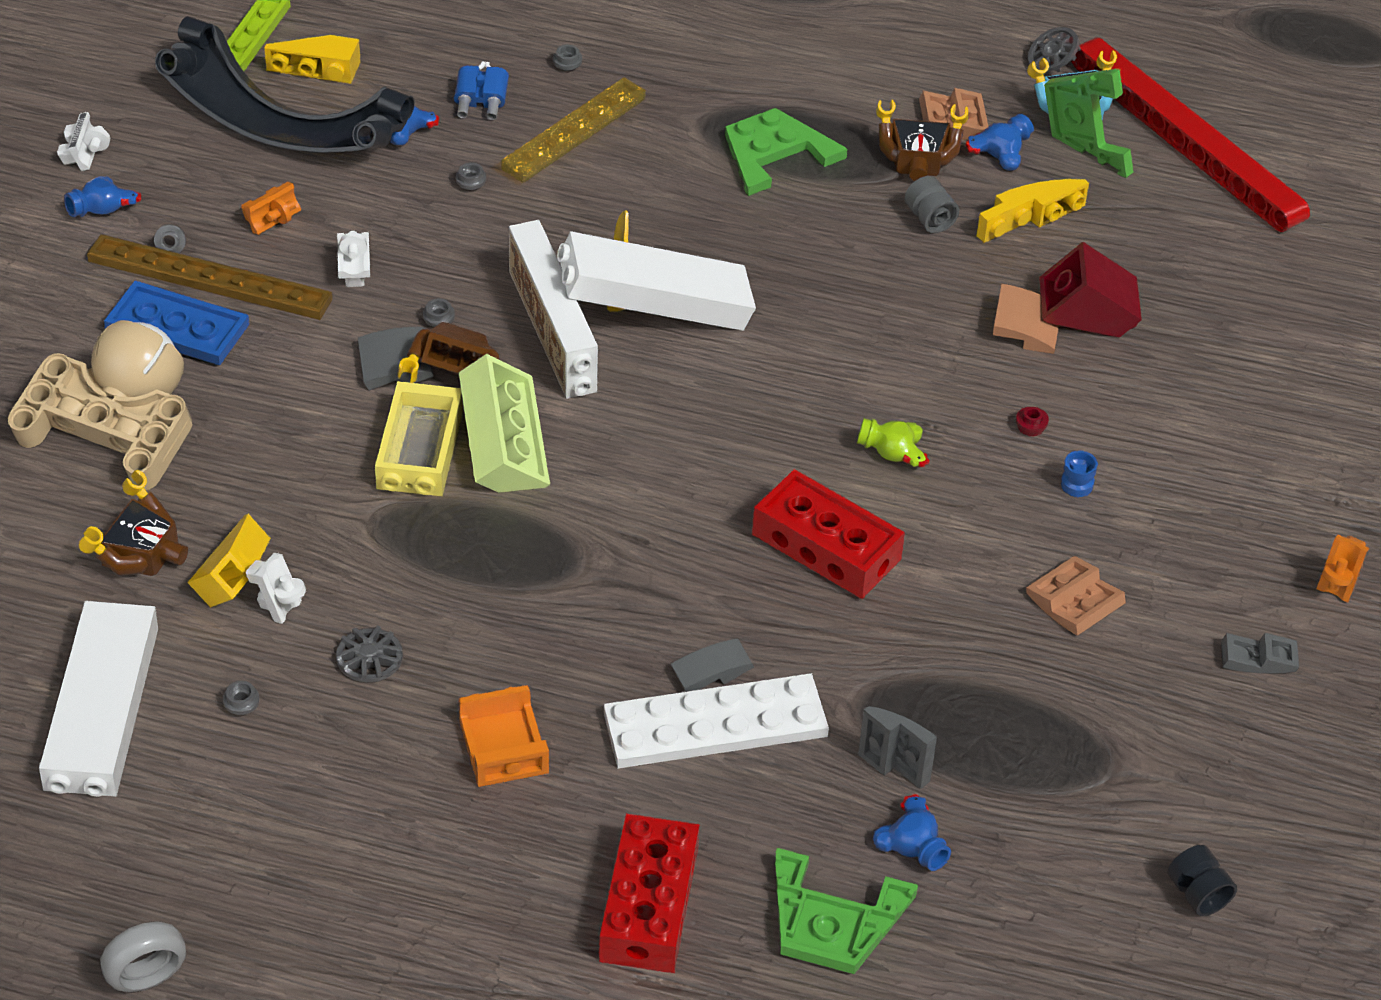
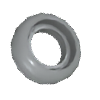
(138, 941)

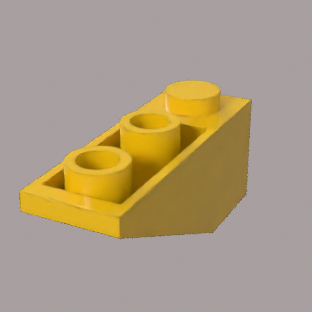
(315, 57)
(226, 568)

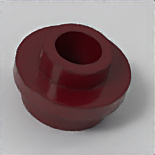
(1032, 421)

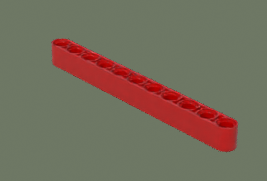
(1199, 141)

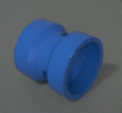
(1079, 473)

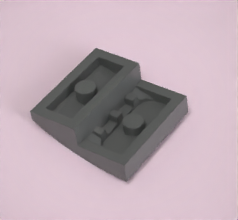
(382, 355)
(897, 743)

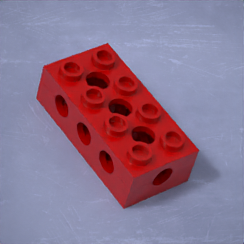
(828, 533)
(652, 933)

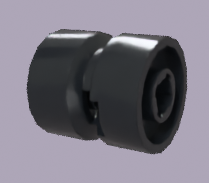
(1202, 881)

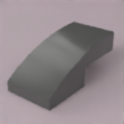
(1268, 655)
(704, 666)

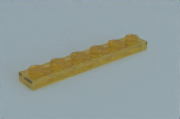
(573, 130)

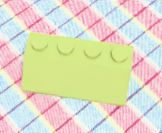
(503, 426)

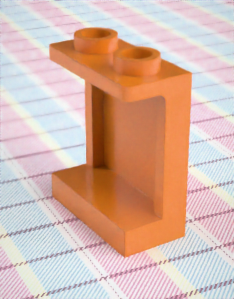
(502, 736)

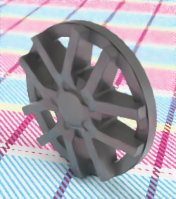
(1055, 49)
(369, 654)

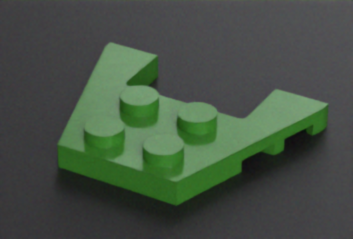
(1078, 119)
(772, 138)
(828, 927)

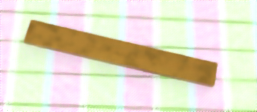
(210, 276)

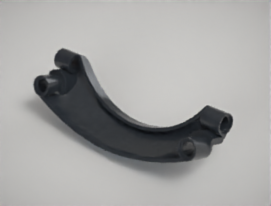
(218, 86)

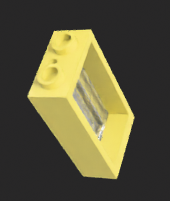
(419, 439)

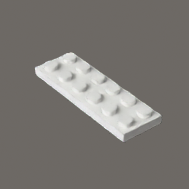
(715, 720)

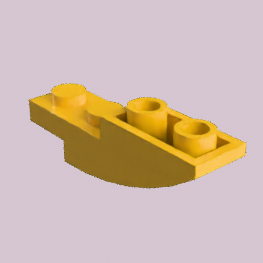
(1033, 202)

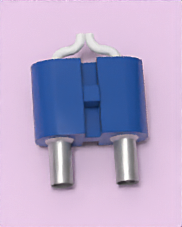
(481, 87)

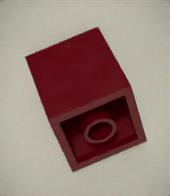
(1090, 293)

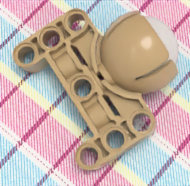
(126, 388)

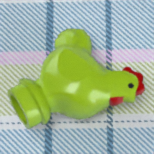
(894, 441)

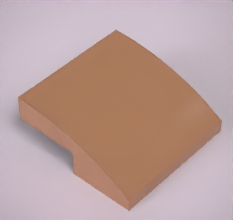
(938, 109)
(1021, 318)
(1075, 595)

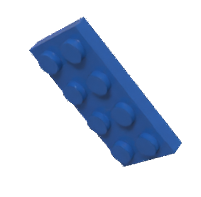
(191, 324)

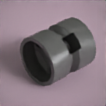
(932, 204)

